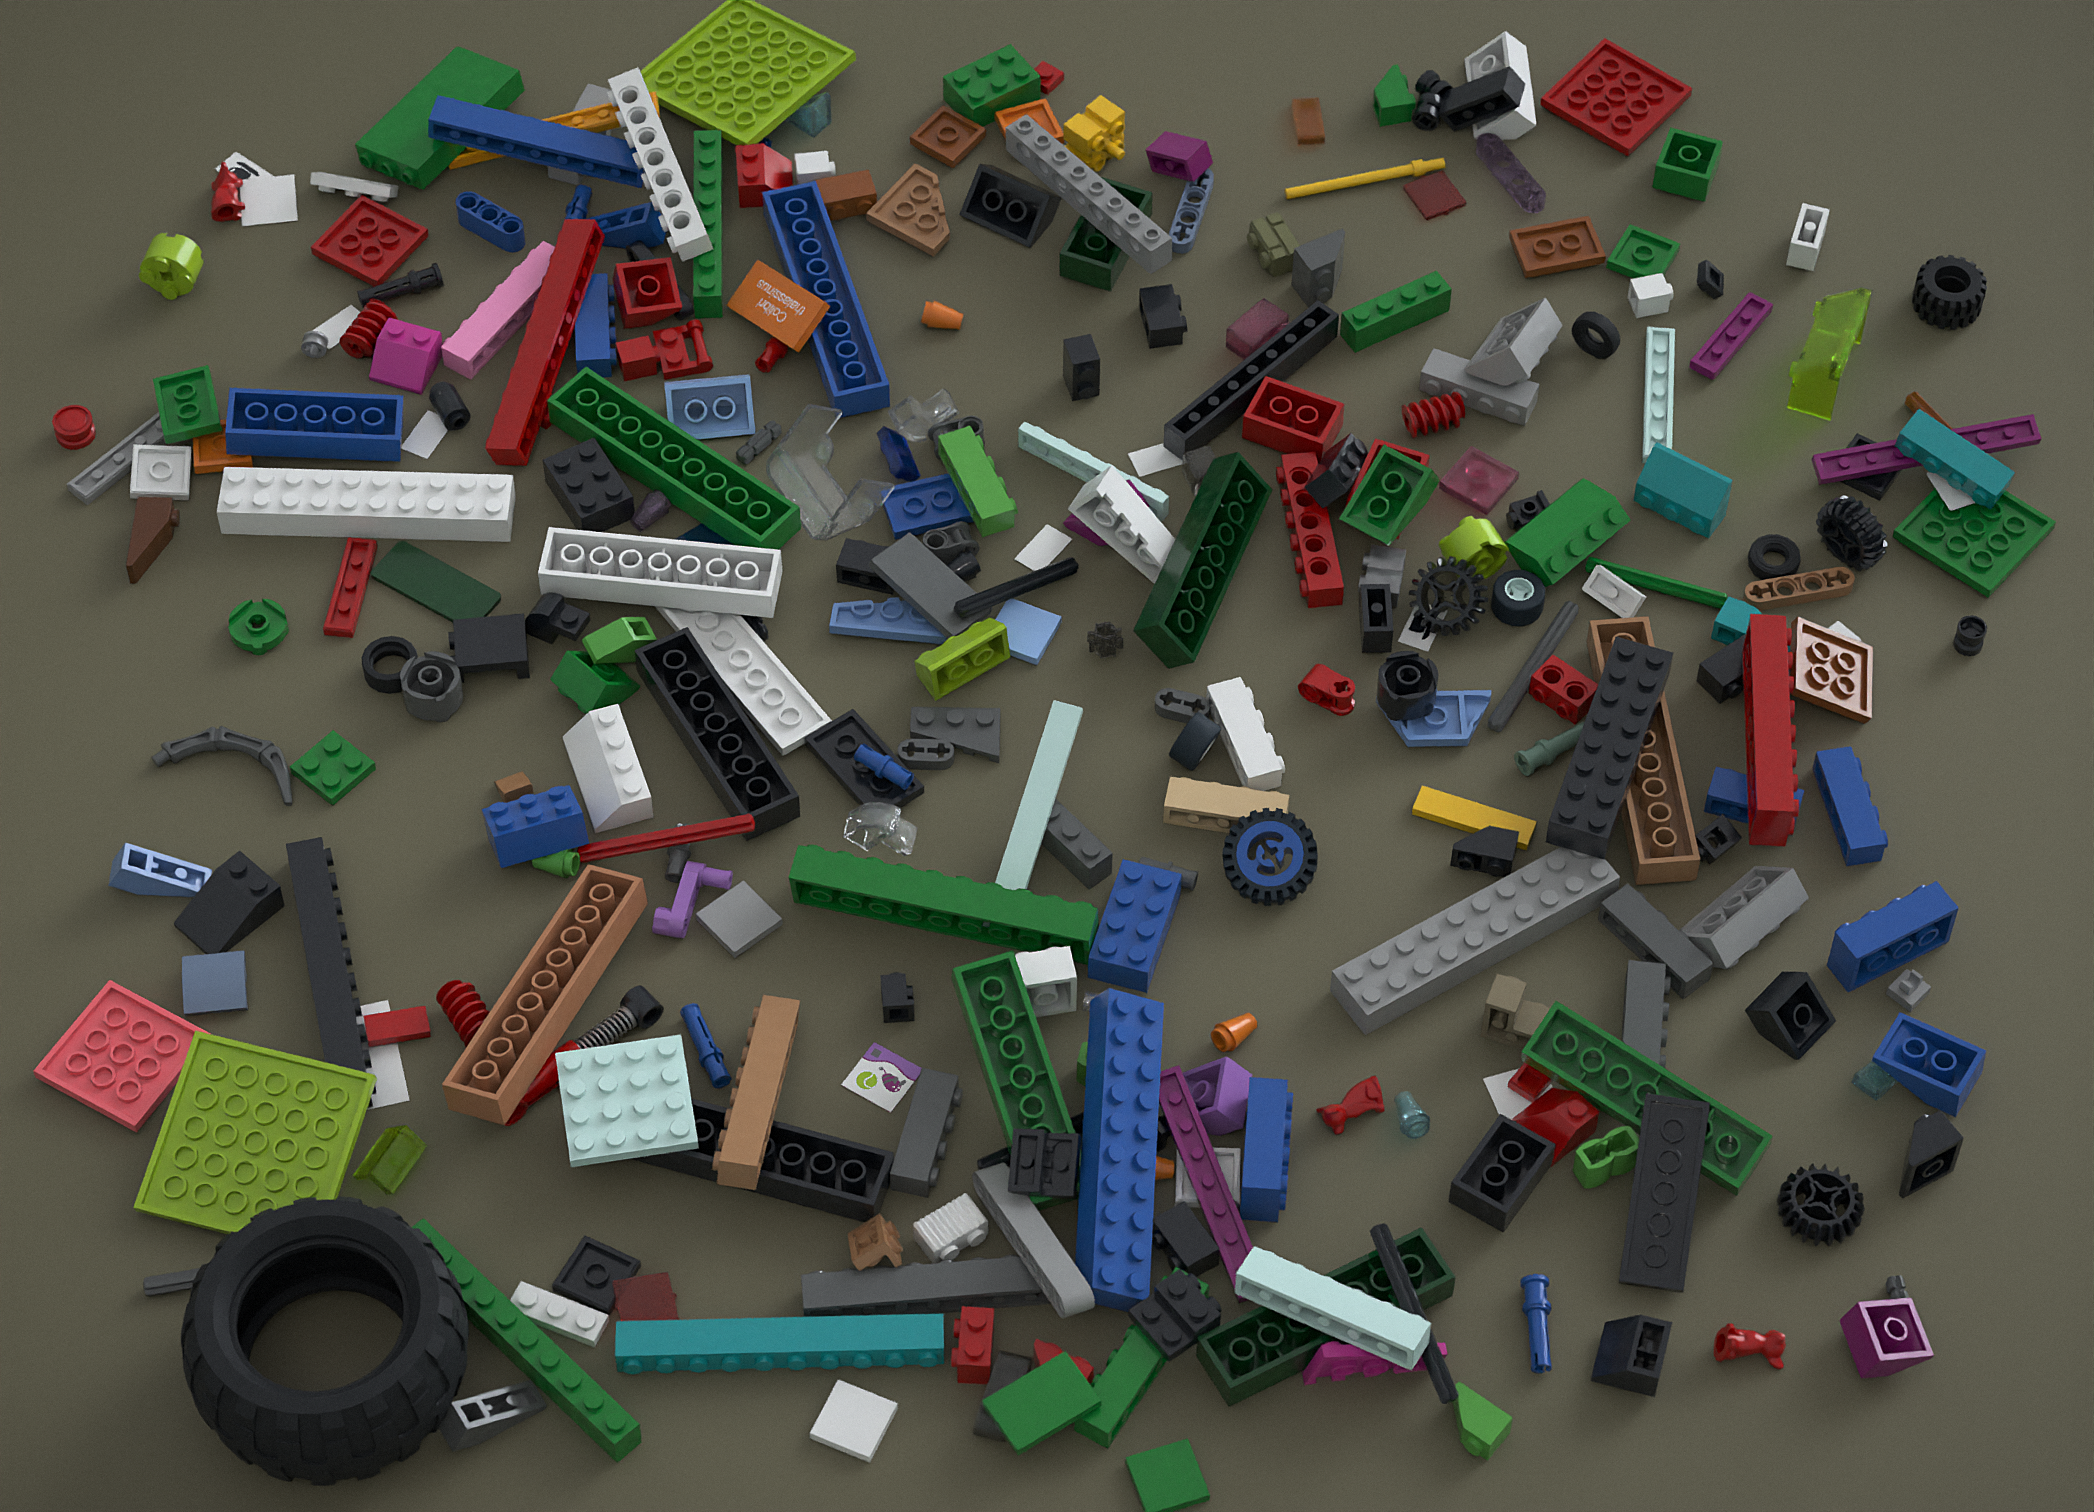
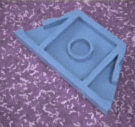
(1449, 724)

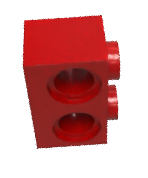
(1563, 689)

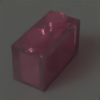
(1255, 328)

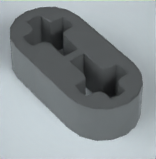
(1181, 706)
(926, 754)

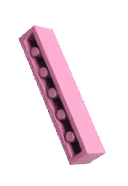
(498, 316)

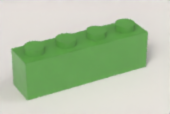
(977, 481)

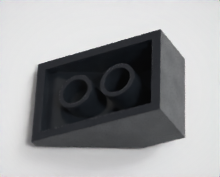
(230, 905)

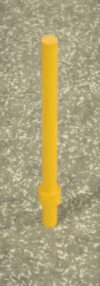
(1415, 168)

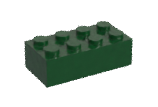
(1091, 255)

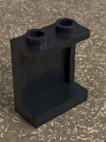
(490, 644)

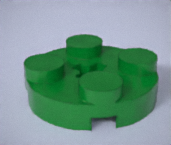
(258, 639)

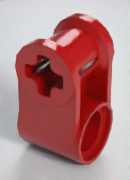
(1325, 687)

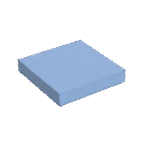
(1028, 629)

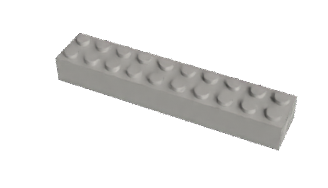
(1471, 936)

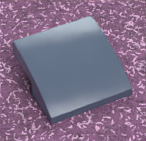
(214, 983)

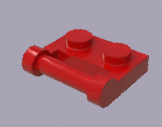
(673, 352)

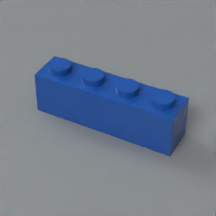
(593, 328)
(1849, 806)

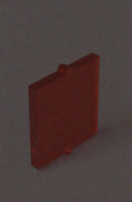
(1434, 195)
(645, 1298)

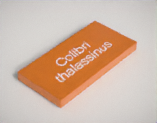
(778, 305)

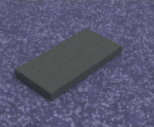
(926, 584)

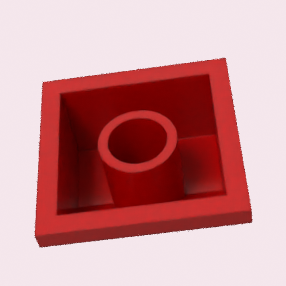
(760, 171)
(646, 291)

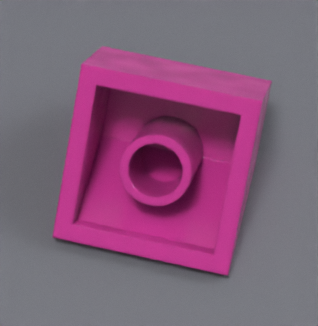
(406, 356)

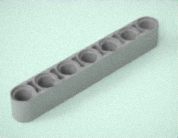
(1034, 1242)

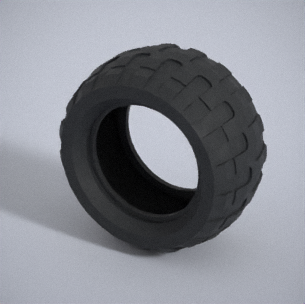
(307, 1252)

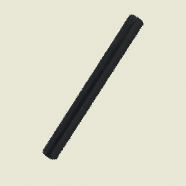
(1410, 1303)

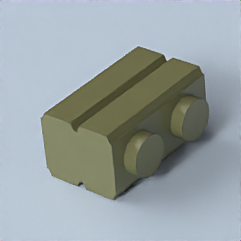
(1273, 243)

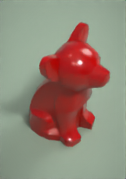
(225, 199)
(1359, 1099)
(1739, 1343)

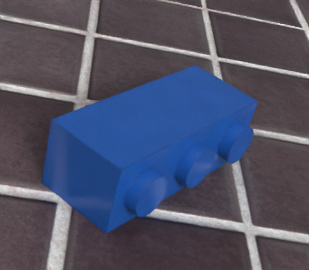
(1729, 795)

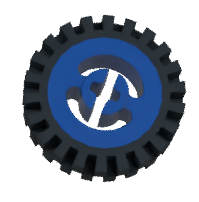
(1295, 840)

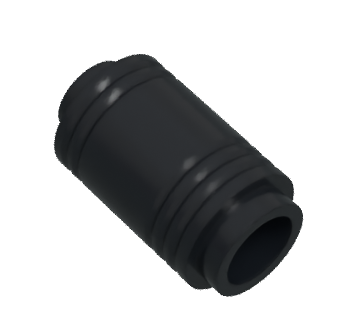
(449, 405)

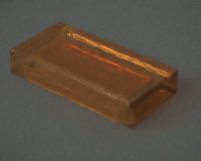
(1308, 121)

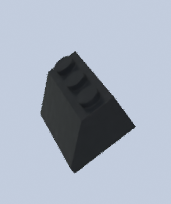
(1009, 205)

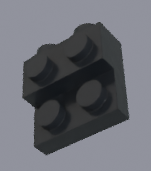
(1176, 1314)

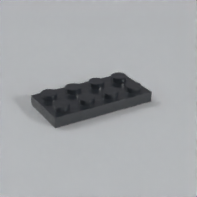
(835, 749)

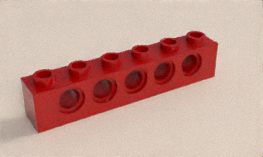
(1311, 533)

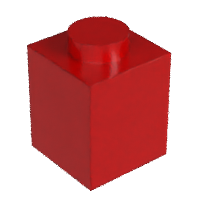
(637, 358)

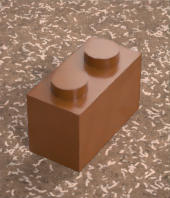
(847, 194)

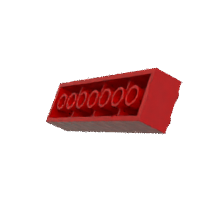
(1769, 730)

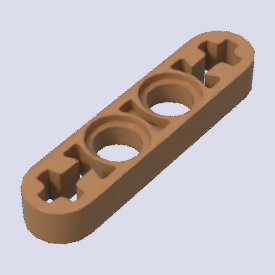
(1796, 584)

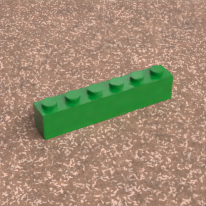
(1124, 1383)

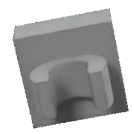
(1908, 989)

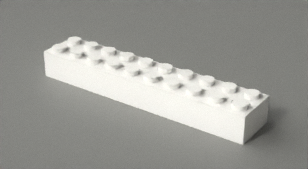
(366, 504)

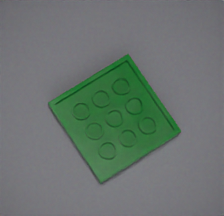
(1974, 541)

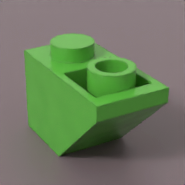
(619, 640)

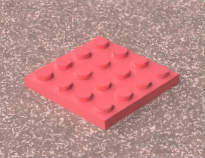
(119, 1056)

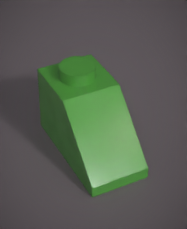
(1479, 1422)

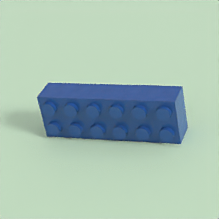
(314, 424)

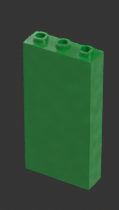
(400, 140)

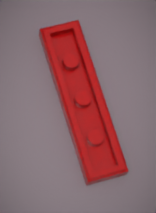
(350, 587)

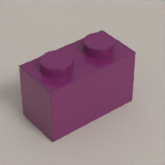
(1179, 156)

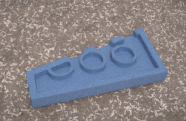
(883, 620)

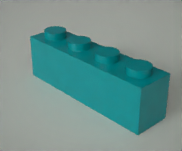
(1954, 459)

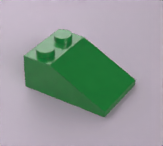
(1389, 495)

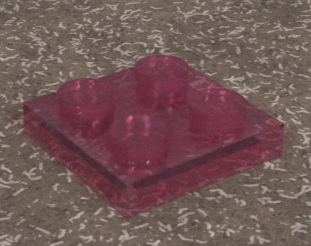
(1479, 480)

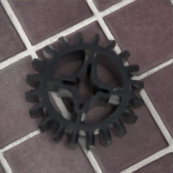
(1851, 532)
(1439, 605)
(1817, 1215)

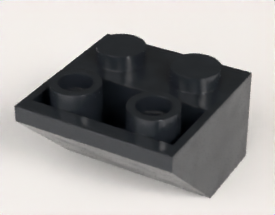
(1632, 1353)

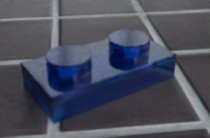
(898, 454)

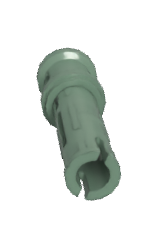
(1546, 750)

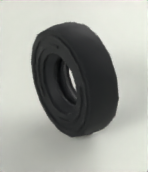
(1603, 327)
(1777, 544)

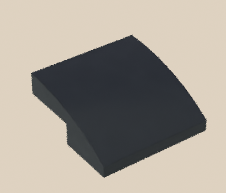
(1044, 1164)

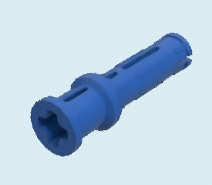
(1537, 1309)

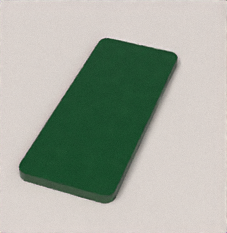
(434, 584)

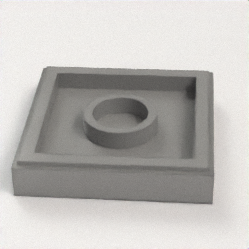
(739, 919)

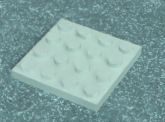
(626, 1100)

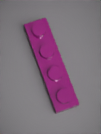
(1731, 336)

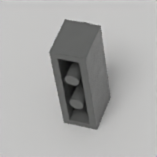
(1076, 847)

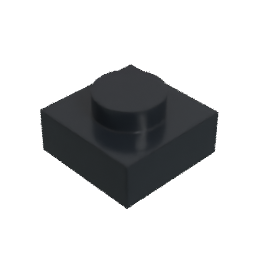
(1710, 279)

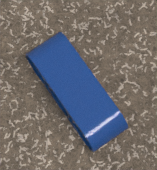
(490, 221)

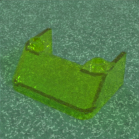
(1821, 364)

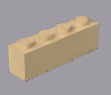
(1216, 805)

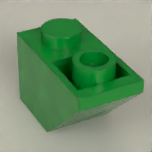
(1392, 99)

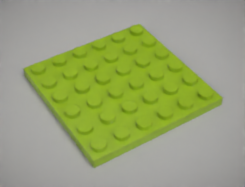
(744, 70)
(251, 1134)

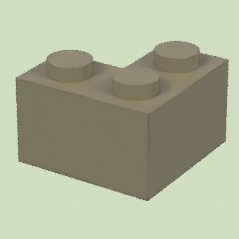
(1509, 1016)

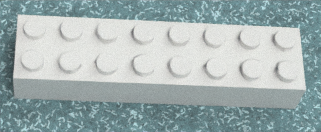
(660, 572)

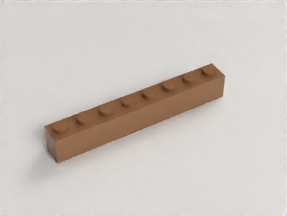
(758, 1092)

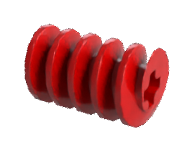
(363, 333)
(1433, 413)
(462, 1008)

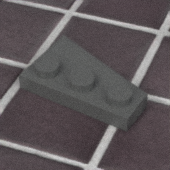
(965, 728)

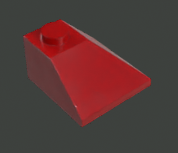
(1561, 1118)

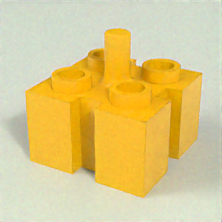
(1096, 133)

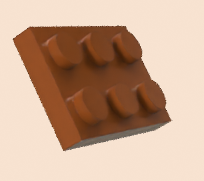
(1557, 246)

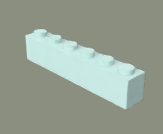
(1333, 1308)

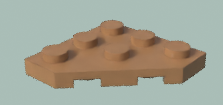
(913, 211)

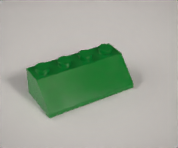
(1567, 531)

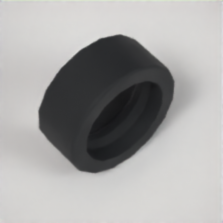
(379, 649)

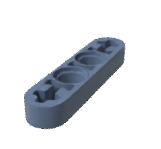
(1193, 210)

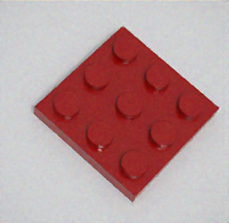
(369, 241)

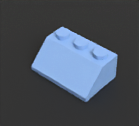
(711, 406)

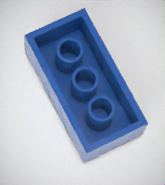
(1134, 926)
(1892, 936)
(1266, 1149)

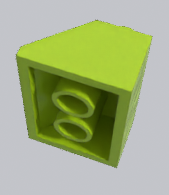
(963, 657)

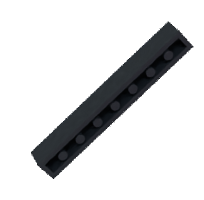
(1234, 392)

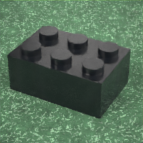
(588, 487)
(1501, 1173)

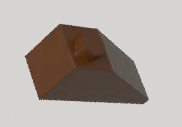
(150, 533)

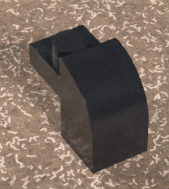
(554, 617)

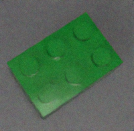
(991, 85)

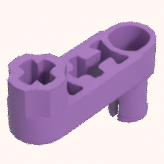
(675, 921)

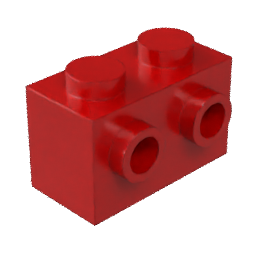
(975, 1345)

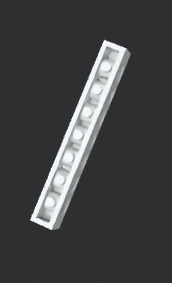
(660, 165)

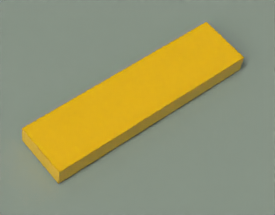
(1470, 815)

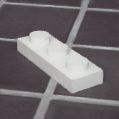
(354, 186)
(560, 1314)

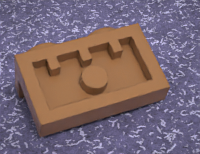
(873, 1241)

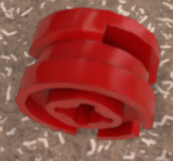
(74, 427)

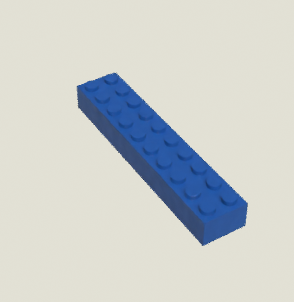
(815, 262)
(1119, 1147)

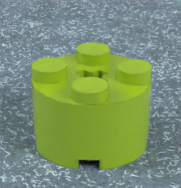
(171, 265)
(1477, 544)

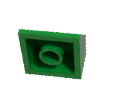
(592, 684)

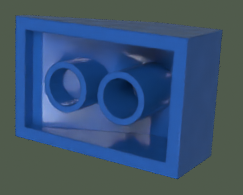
(1930, 1063)

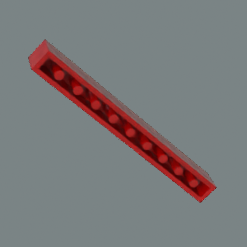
(545, 342)

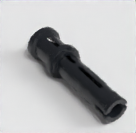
(413, 278)

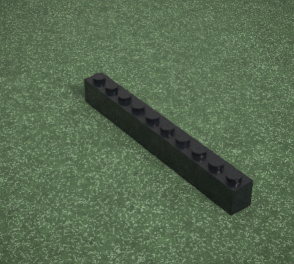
(326, 956)

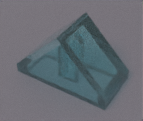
(813, 115)

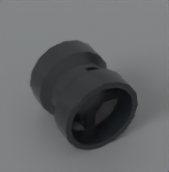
(1430, 83)
(1427, 113)
(1970, 635)

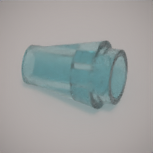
(1412, 1118)

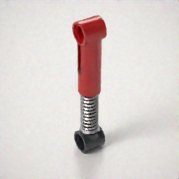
(636, 1010)

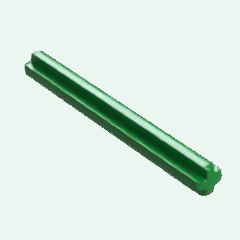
(1661, 583)

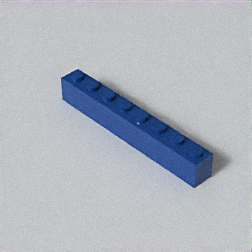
(534, 140)

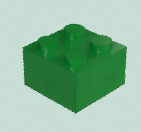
(1687, 164)

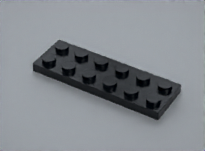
(1664, 1193)

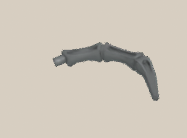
(225, 740)

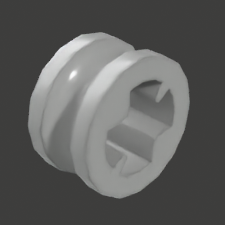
(314, 344)

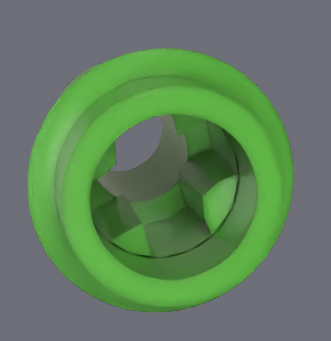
(562, 863)

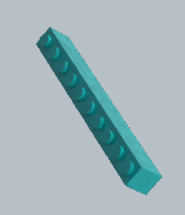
(779, 1343)

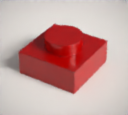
(1050, 77)

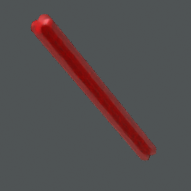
(666, 838)

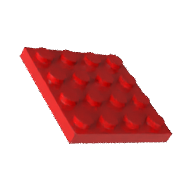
(1616, 97)

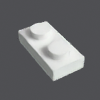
(1613, 592)

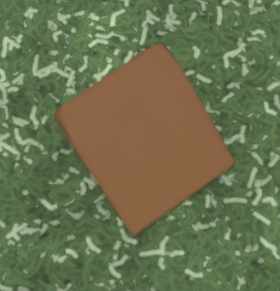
(514, 787)

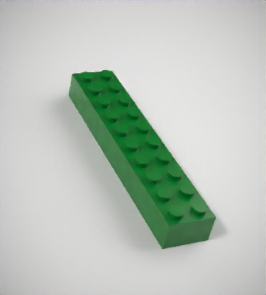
(674, 463)
(941, 902)

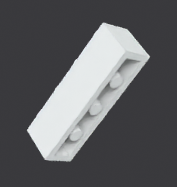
(1245, 735)

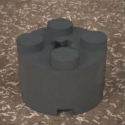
(431, 686)

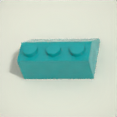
(1683, 490)

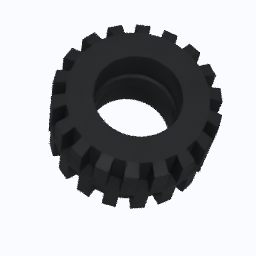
(1948, 275)

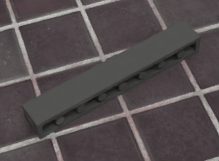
(921, 1288)

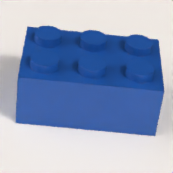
(535, 826)

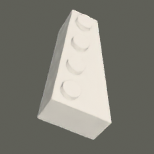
(1124, 522)

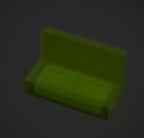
(391, 1158)

